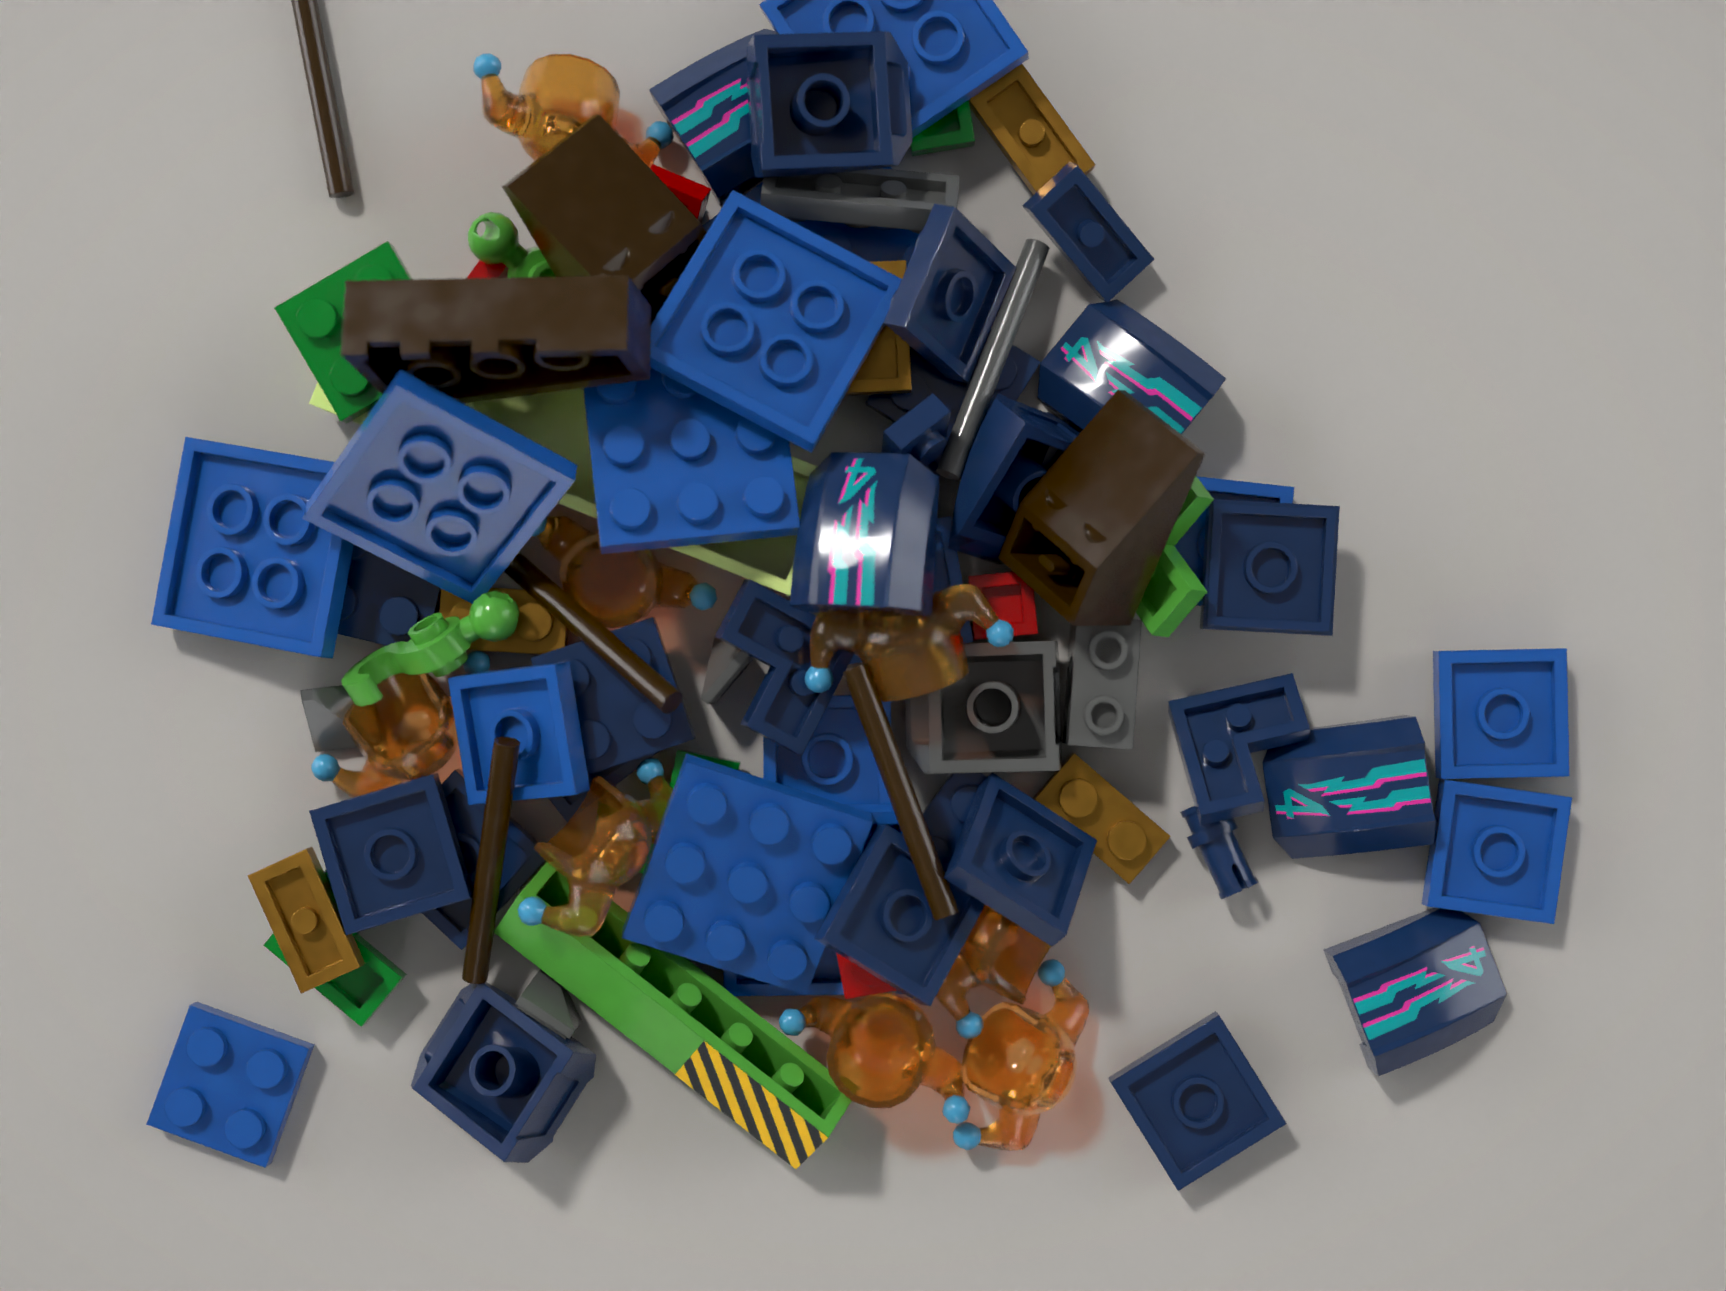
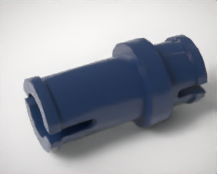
(1220, 853)

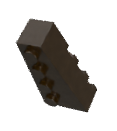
(498, 333)

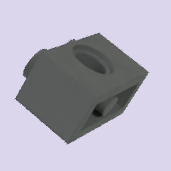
(1102, 685)

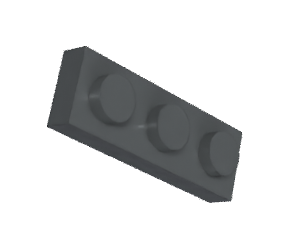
(861, 197)

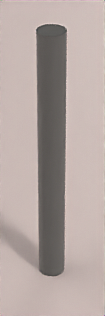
(992, 359)

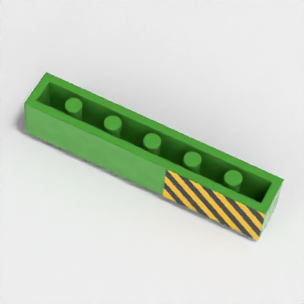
(686, 1025)

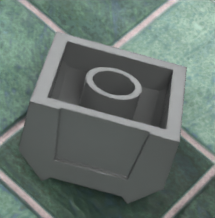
(994, 717)

